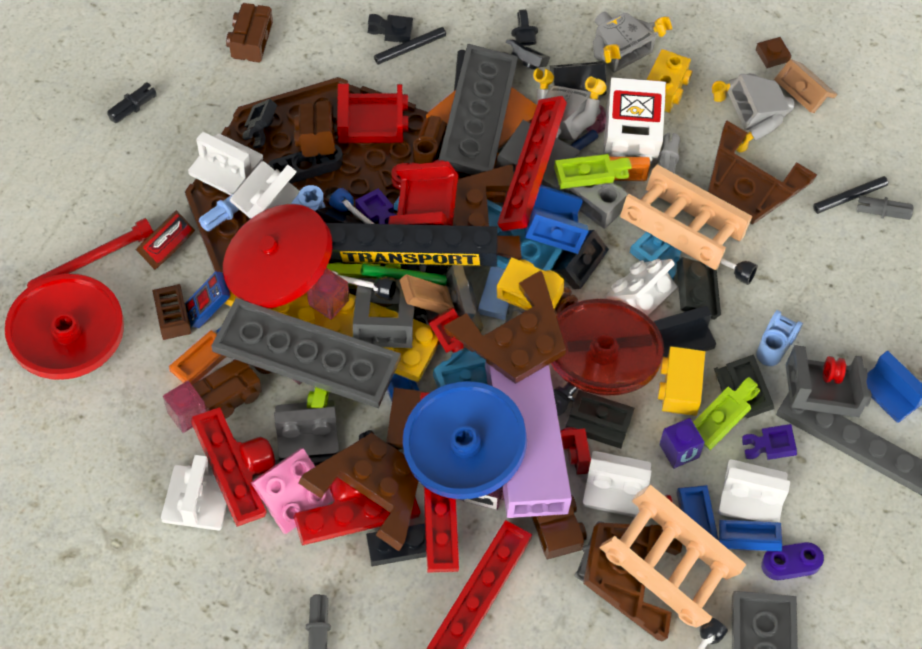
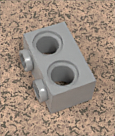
(595, 201)

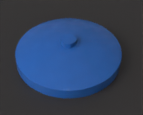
(465, 440)

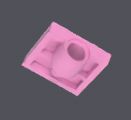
(283, 494)

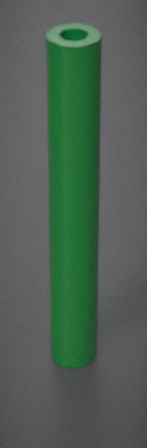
(382, 271)

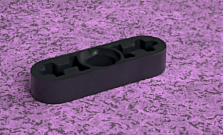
(325, 166)

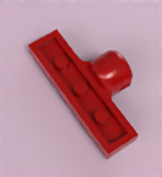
(234, 464)
(346, 515)

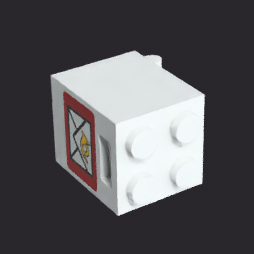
(636, 105)

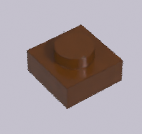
(773, 52)

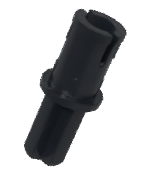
(131, 103)

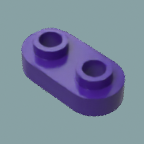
(794, 562)

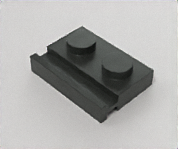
(698, 286)
(733, 376)
(602, 418)

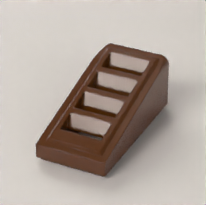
(174, 328)

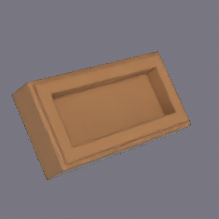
(426, 294)

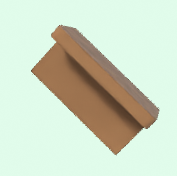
(804, 85)

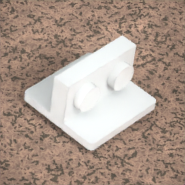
(223, 162)
(265, 190)
(645, 285)
(615, 482)
(753, 492)
(194, 497)

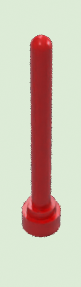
(139, 233)

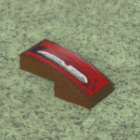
(165, 240)

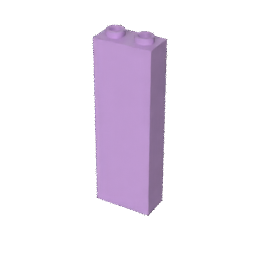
(542, 479)

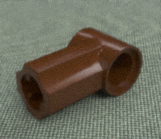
(429, 141)

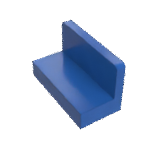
(894, 387)

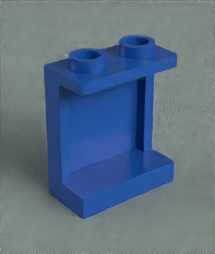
(556, 220)

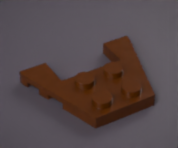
(747, 185)
(472, 206)
(521, 343)
(378, 474)
(619, 586)

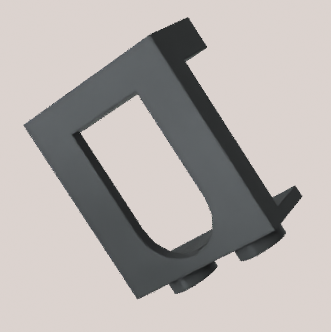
(383, 330)

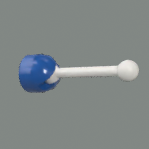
(343, 202)

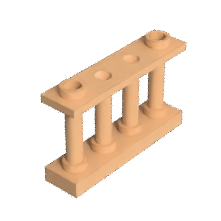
(694, 201)
(698, 545)

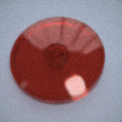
(608, 347)

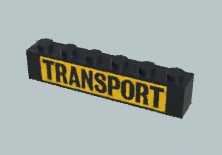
(414, 244)

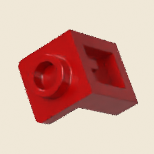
(437, 325)
(578, 450)

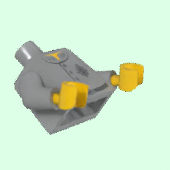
(625, 38)
(757, 103)
(581, 105)

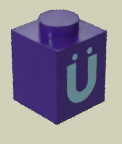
(681, 443)

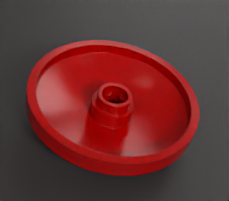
(277, 255)
(64, 326)

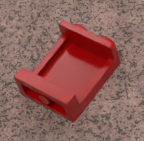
(371, 116)
(426, 194)

